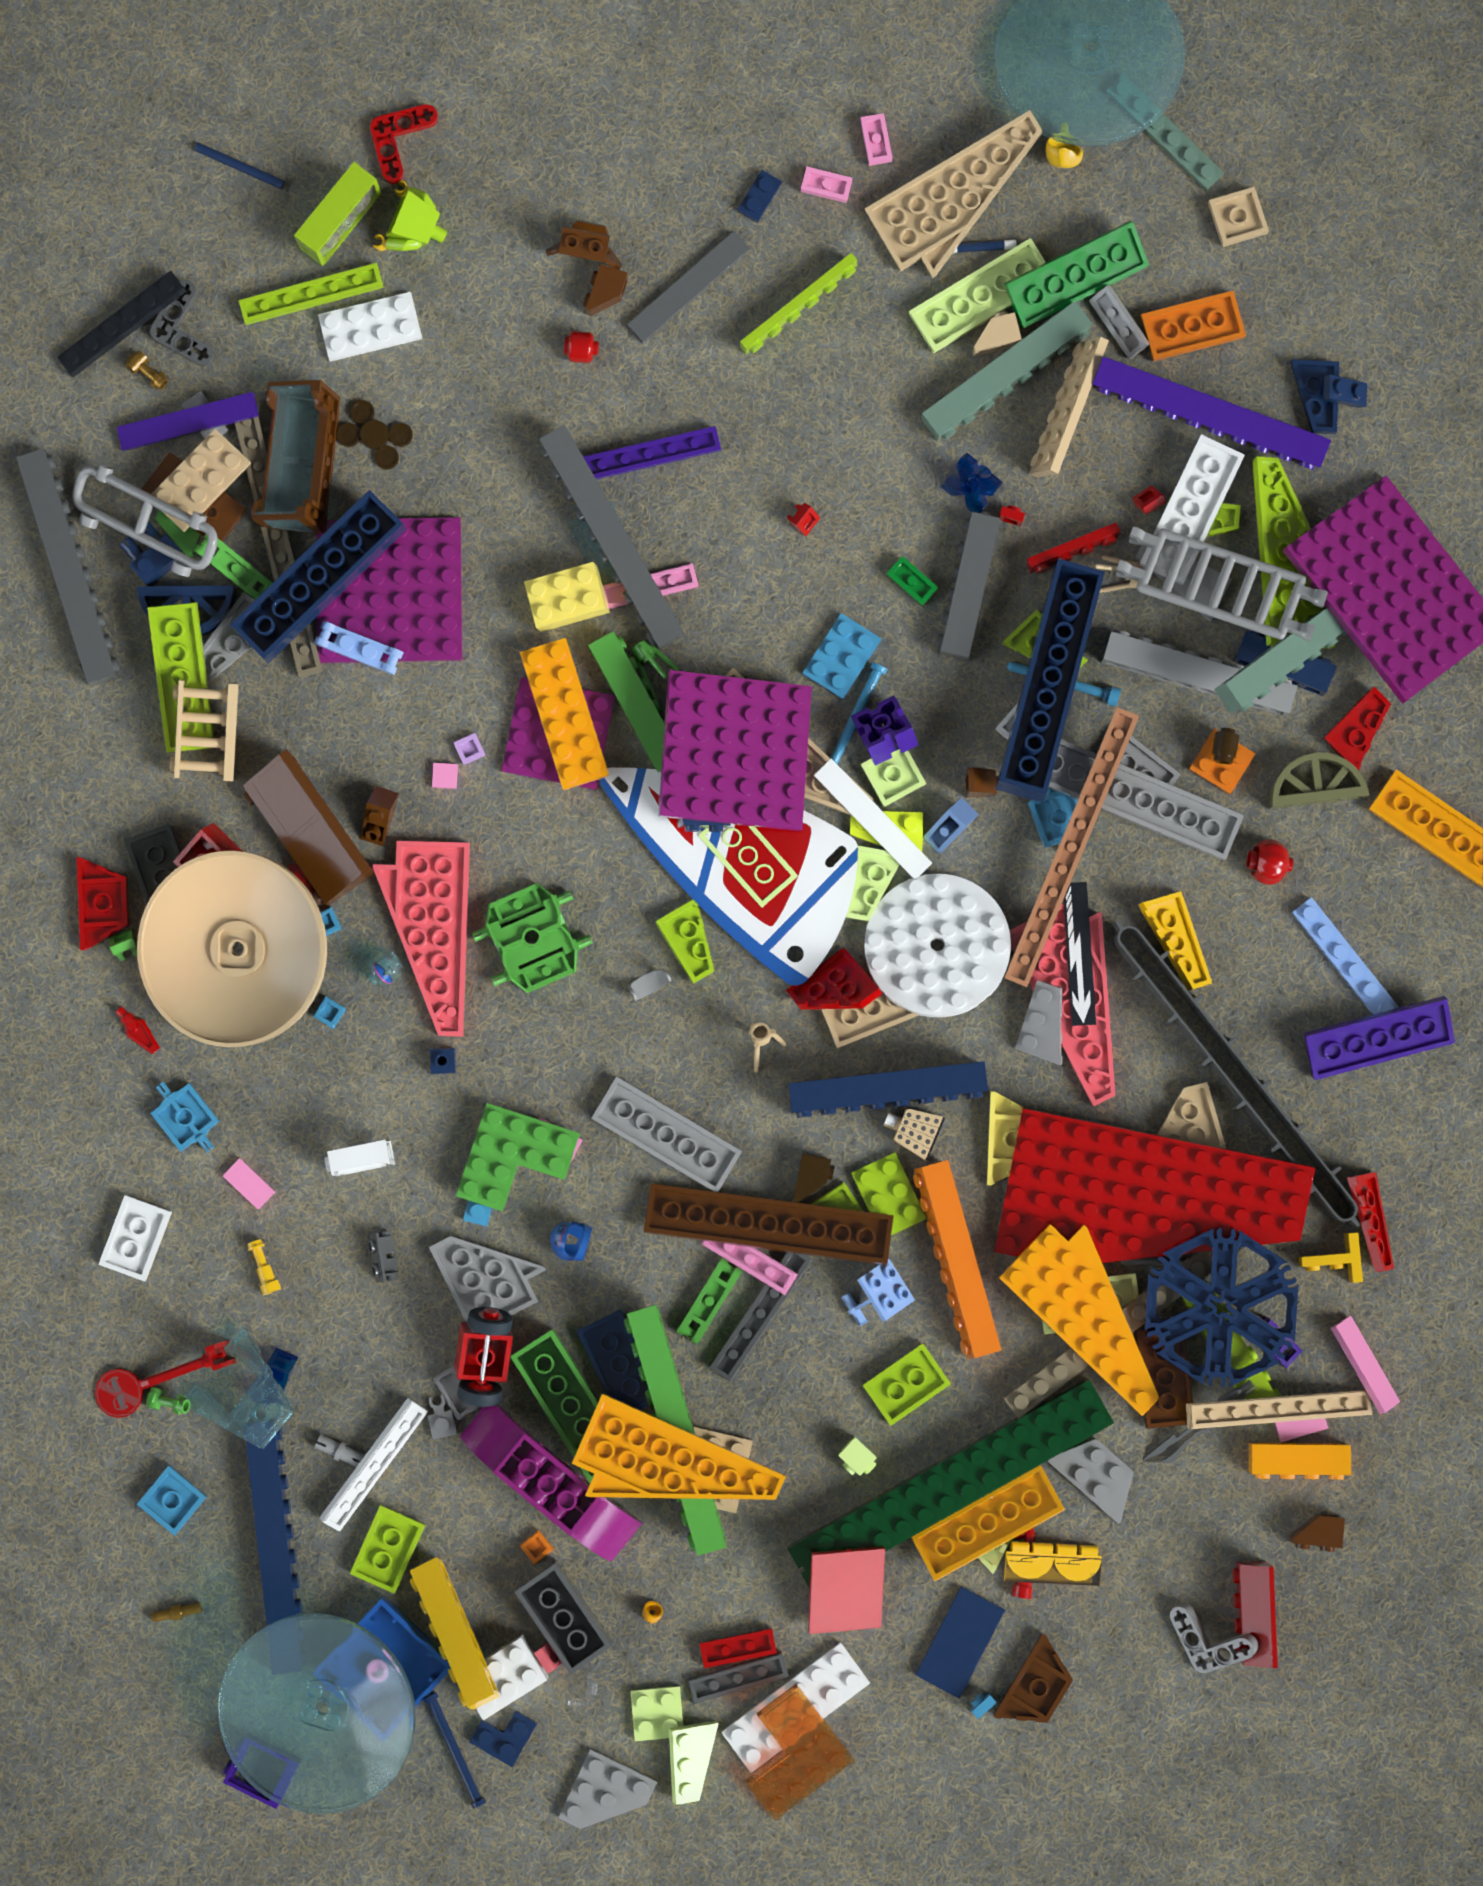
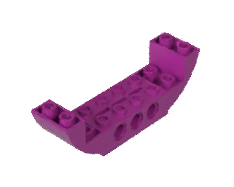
(548, 1483)

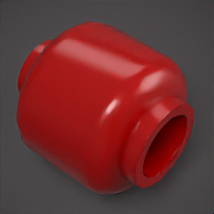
(580, 347)

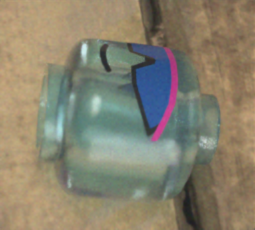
(384, 969)

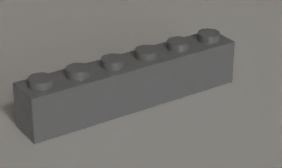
(969, 586)

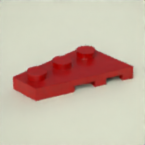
(1356, 729)

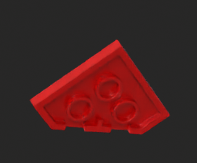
(836, 985)

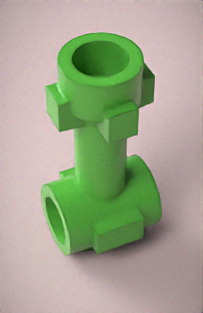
(156, 1398)

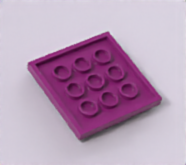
(527, 745)

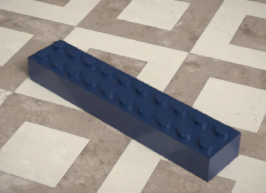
(1050, 680)

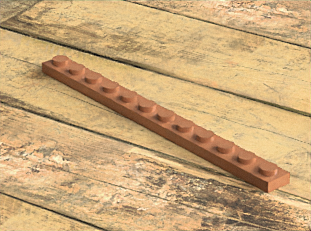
(1071, 847)

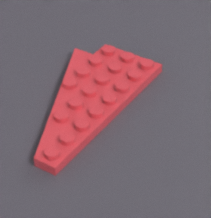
(1084, 1045)

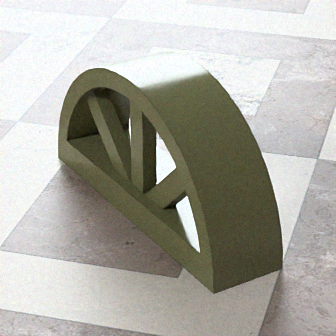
(1308, 796)

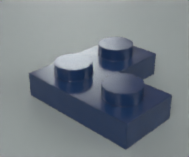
(504, 1745)

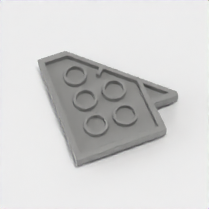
(485, 1276)

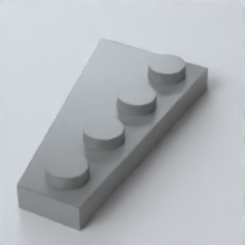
(225, 643)

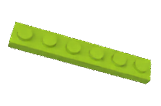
(311, 294)
(791, 311)

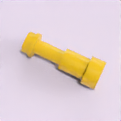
(264, 1271)

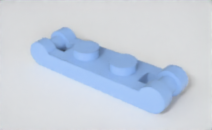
(358, 648)

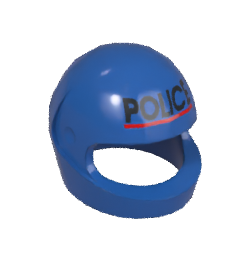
(570, 1252)

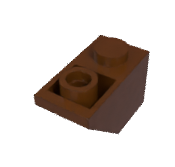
(607, 289)
(379, 815)
(1320, 1531)

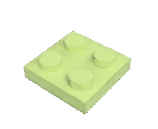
(893, 777)
(656, 1712)

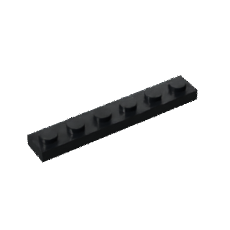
(121, 324)

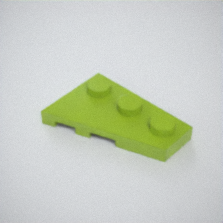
(686, 938)

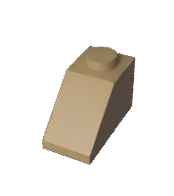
(1000, 334)

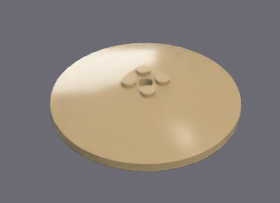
(191, 959)

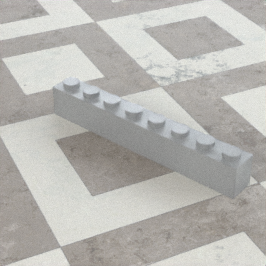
(1186, 669)

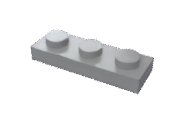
(1119, 322)

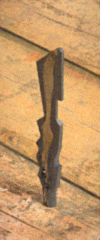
(1173, 1445)

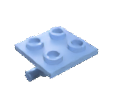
(885, 1292)

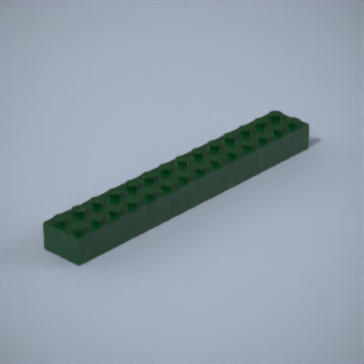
(961, 1476)

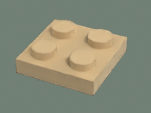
(1238, 216)

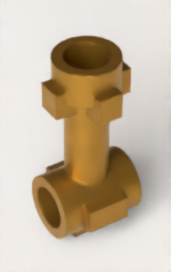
(137, 362)

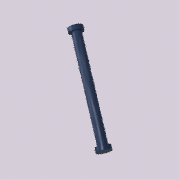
(455, 1752)

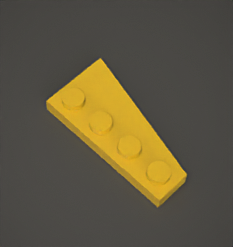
(1176, 934)

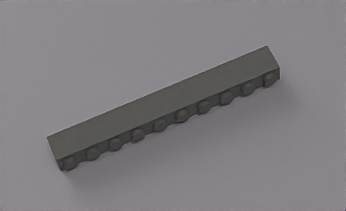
(612, 537)
(68, 568)

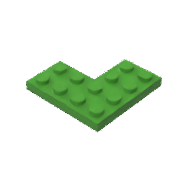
(509, 1141)

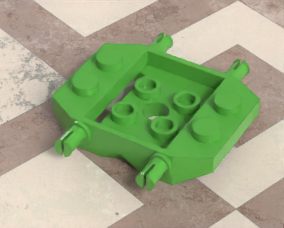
(552, 935)

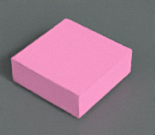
(444, 775)

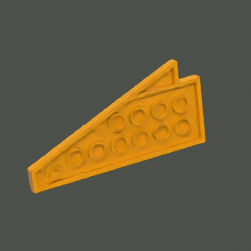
(1076, 1300)
(654, 1459)

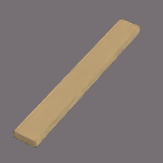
(1278, 1409)

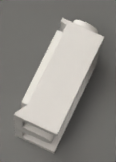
(359, 1158)

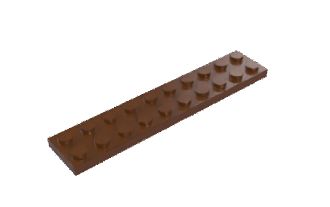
(769, 1224)

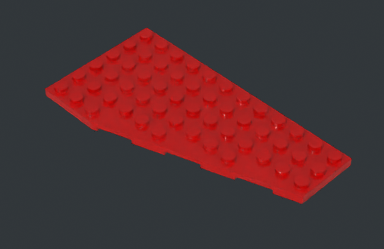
(1142, 1189)

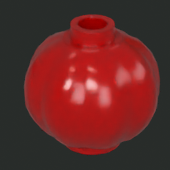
(1270, 861)

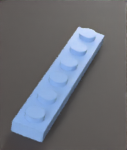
(1343, 957)

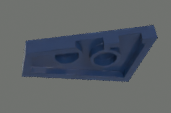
(1309, 377)

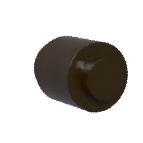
(1225, 746)

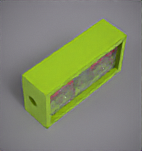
(338, 214)

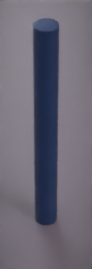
(239, 165)

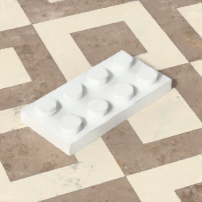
(370, 326)

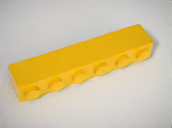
(454, 1634)

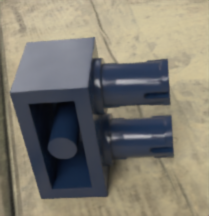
(149, 564)

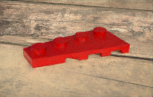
(1372, 1219)

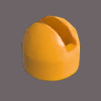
(655, 1606)

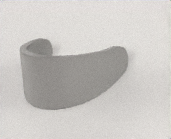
(648, 983)

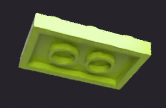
(889, 1192)
(906, 1384)
(387, 1549)

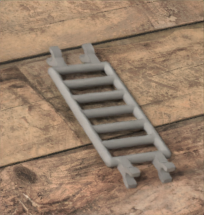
(1140, 537)

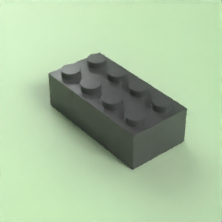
(563, 1617)

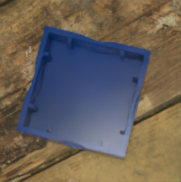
(409, 1644)

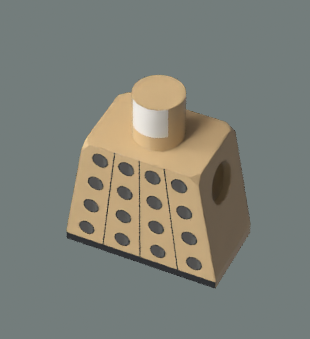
(915, 1131)

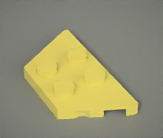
(1002, 1136)

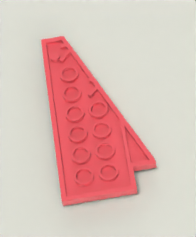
(431, 914)

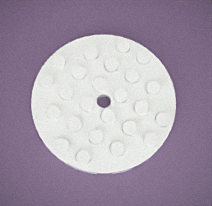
(942, 980)

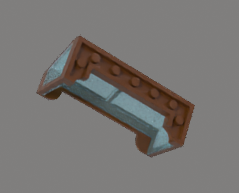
(298, 456)

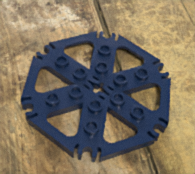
(1219, 1330)

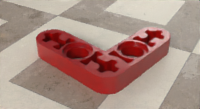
(388, 136)

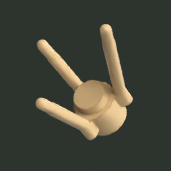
(1131, 584)
(761, 1036)

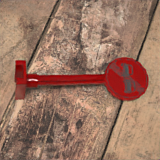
(121, 1391)

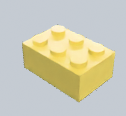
(567, 597)

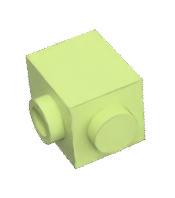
(857, 1457)

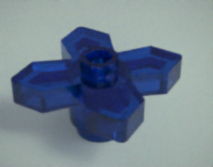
(972, 482)

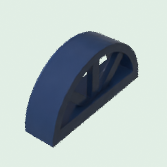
(187, 593)

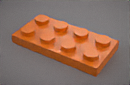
(1193, 326)

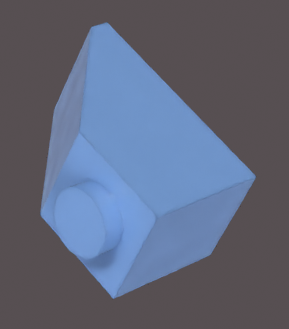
(950, 825)

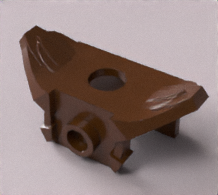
(587, 242)

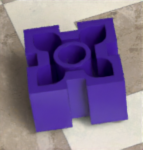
(884, 730)

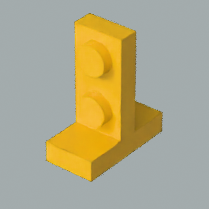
(1337, 1261)

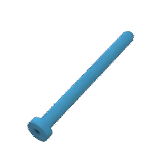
(876, 672)

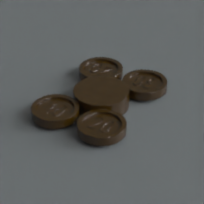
(374, 434)

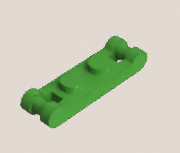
(235, 568)
(709, 1301)

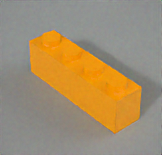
(1300, 1459)

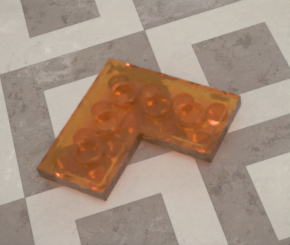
(809, 1755)

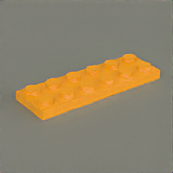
(564, 714)
(1431, 825)
(988, 1523)

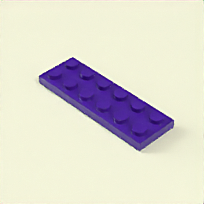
(1379, 1038)

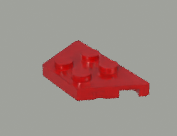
(101, 903)

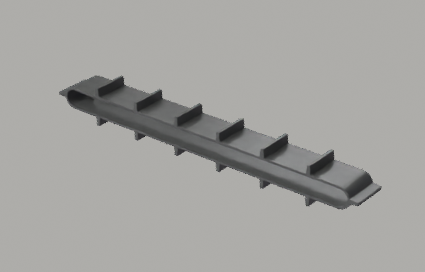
(1226, 1045)

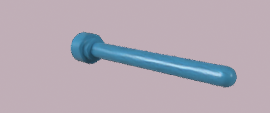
(1109, 695)

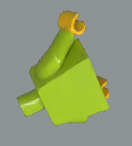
(412, 222)

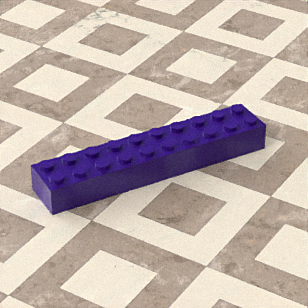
(1212, 412)

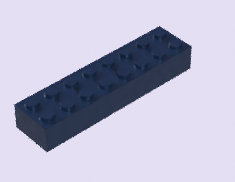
(318, 576)
(888, 1087)

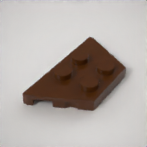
(1036, 1686)

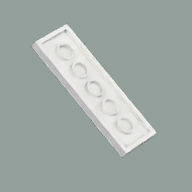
(1196, 501)
(827, 1685)

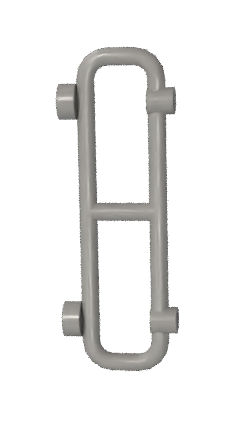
(91, 516)

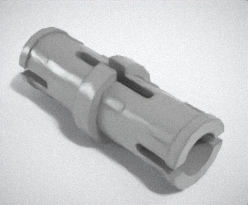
(339, 1450)

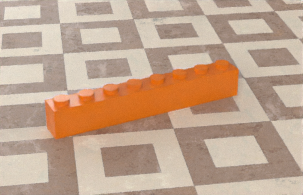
(957, 1260)

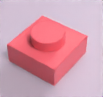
(547, 1657)

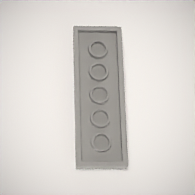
(666, 1134)

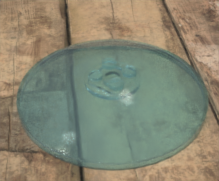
(1085, 93)
(291, 1747)

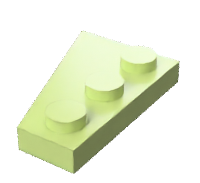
(873, 876)

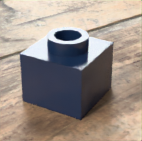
(449, 1067)

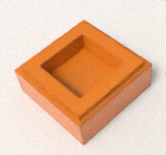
(536, 1547)

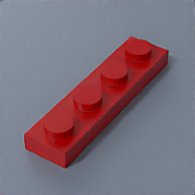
(1084, 545)

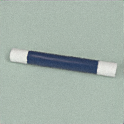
(986, 246)

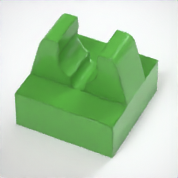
(123, 942)

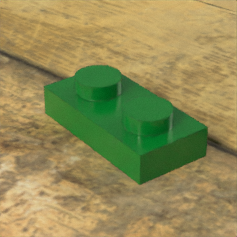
(912, 581)

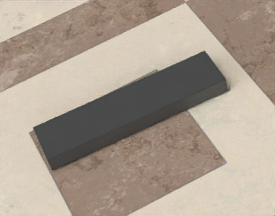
(737, 1677)

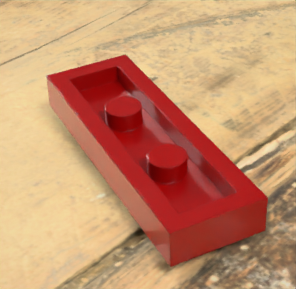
(738, 1648)

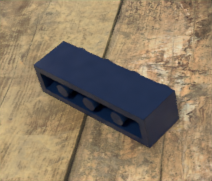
(1312, 677)

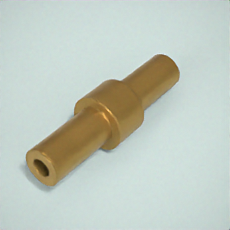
(176, 1612)

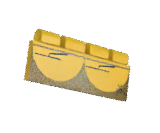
(1053, 1568)

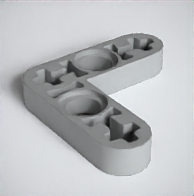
(1204, 1648)

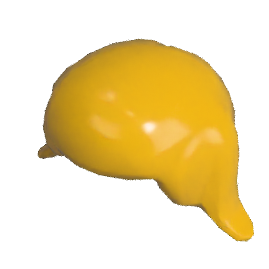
(1062, 154)

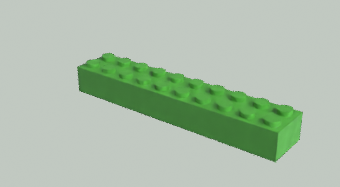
(670, 1405)

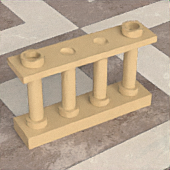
(225, 743)

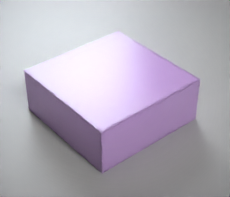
(469, 749)

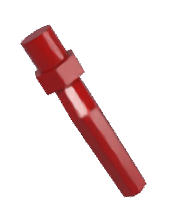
(138, 1030)

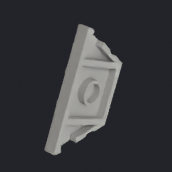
(1097, 1475)

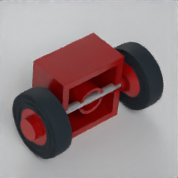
(483, 1355)

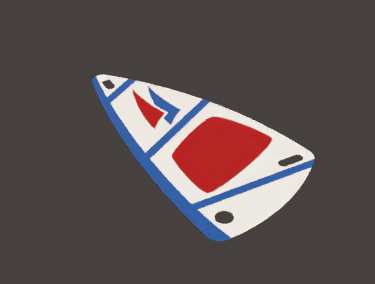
(802, 914)

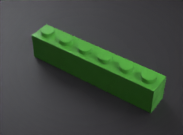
(631, 694)

